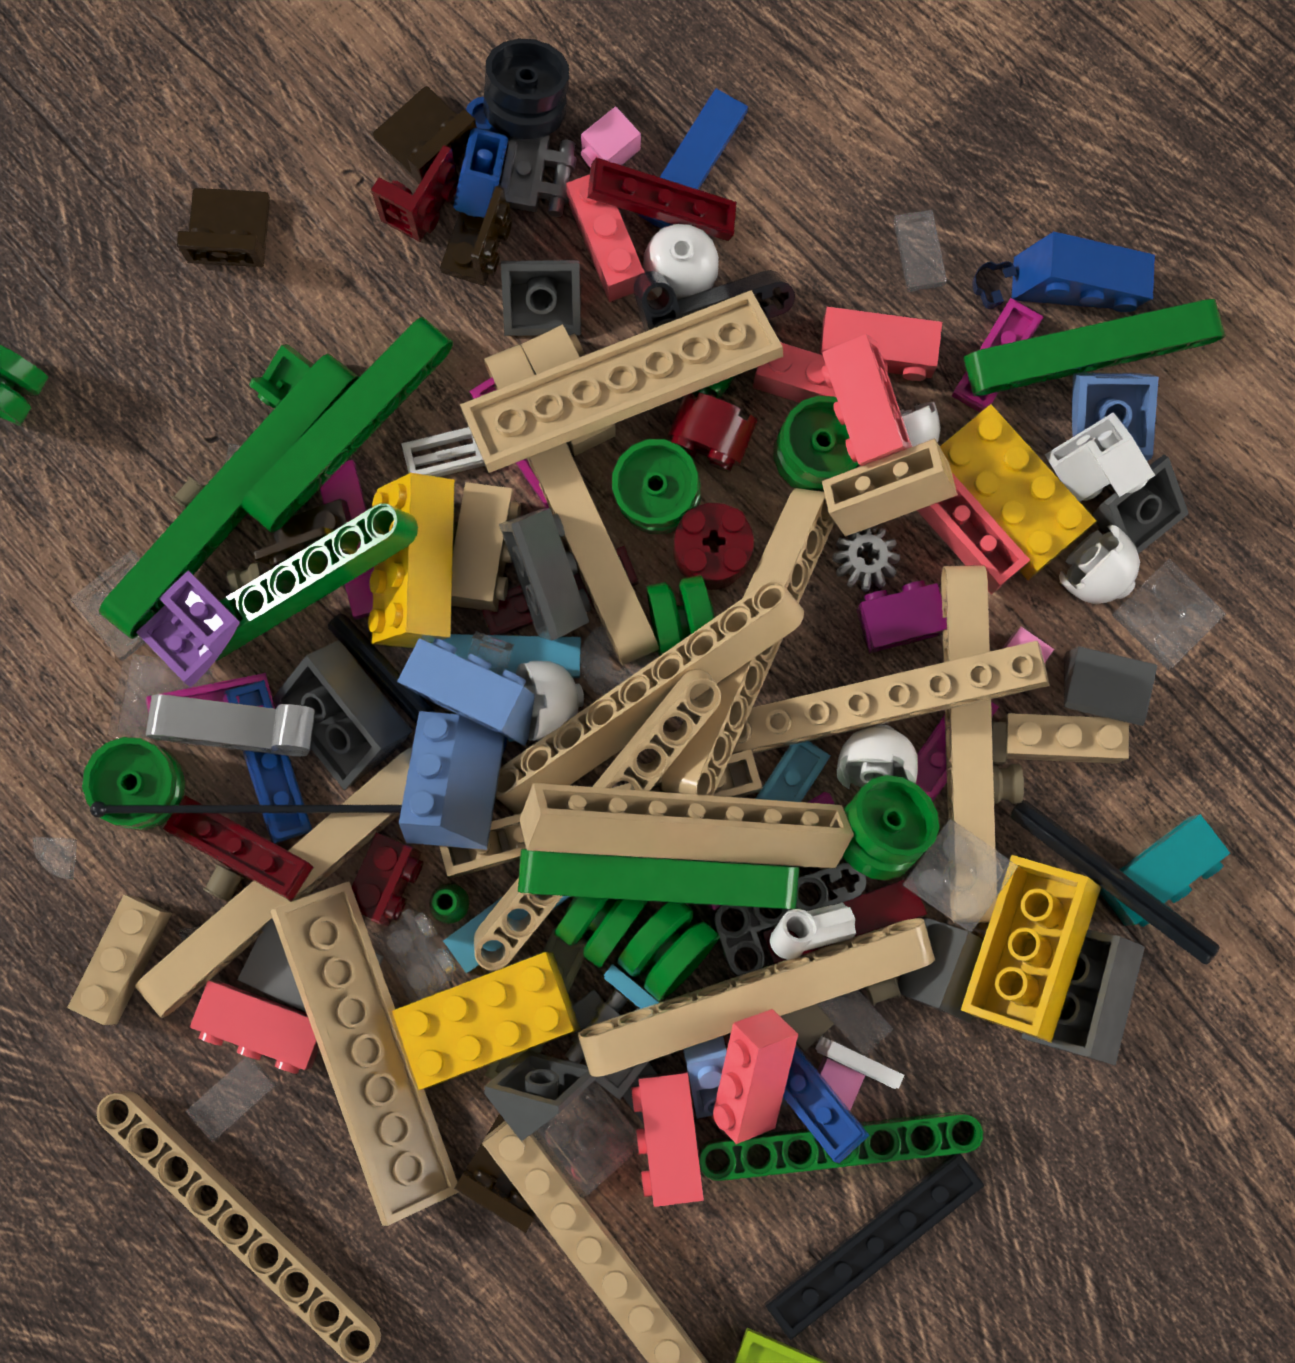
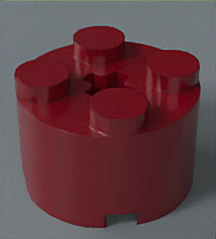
(712, 429)
(732, 535)

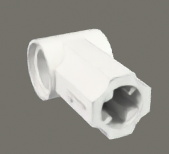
(813, 928)

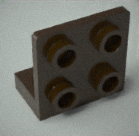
(421, 129)
(226, 228)
(475, 242)
(303, 531)
(492, 1189)

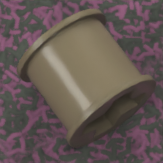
(187, 492)
(223, 883)
(883, 991)

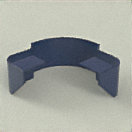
(996, 295)

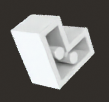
(1099, 458)

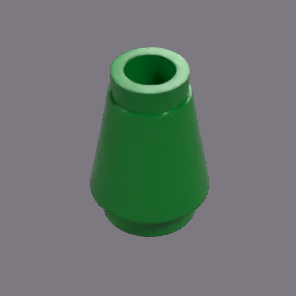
(459, 907)

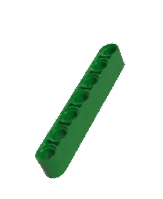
(1094, 347)
(346, 425)
(310, 575)
(658, 879)
(899, 1148)

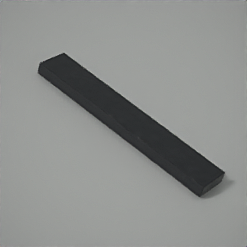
(873, 1245)

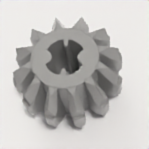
(856, 566)

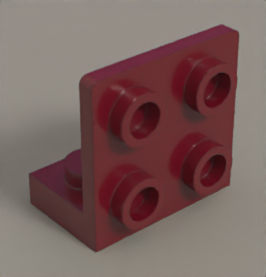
(417, 212)
(384, 879)

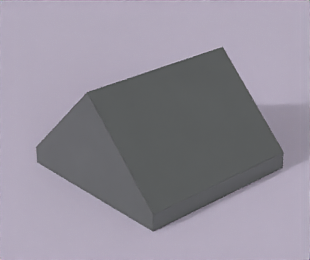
(541, 296)
(1148, 511)
(1108, 685)
(945, 980)
(536, 1090)

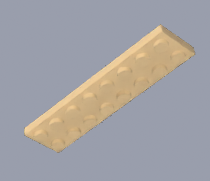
(621, 381)
(365, 1052)

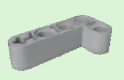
(231, 725)

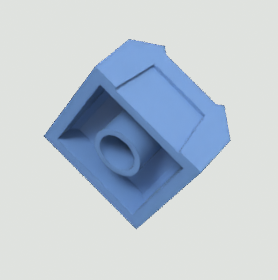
(1126, 394)

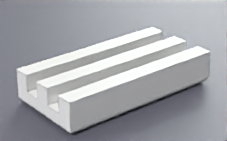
(438, 440)
(859, 1063)

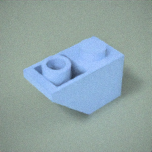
(704, 1069)

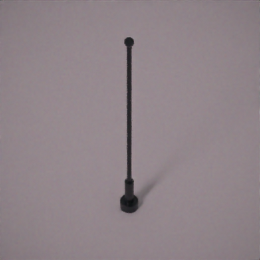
(99, 809)

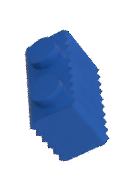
(480, 171)

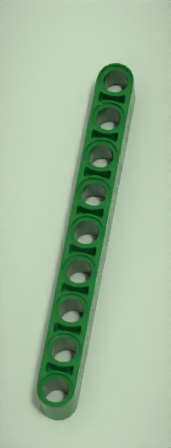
(218, 505)

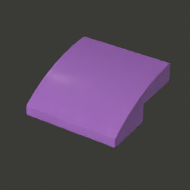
(189, 629)

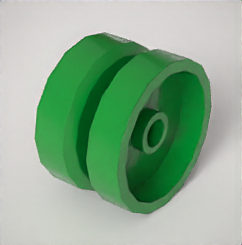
(20, 376)
(812, 445)
(649, 464)
(676, 622)
(115, 767)
(891, 827)
(604, 917)
(663, 945)

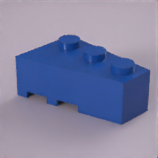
(1083, 273)

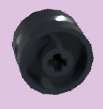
(525, 88)

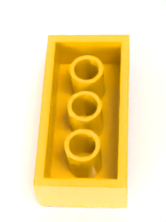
(1016, 489)
(416, 583)
(1031, 948)
(486, 1020)

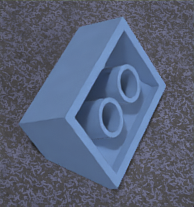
(470, 688)
(451, 782)

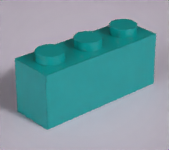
(1172, 865)

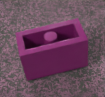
(902, 616)

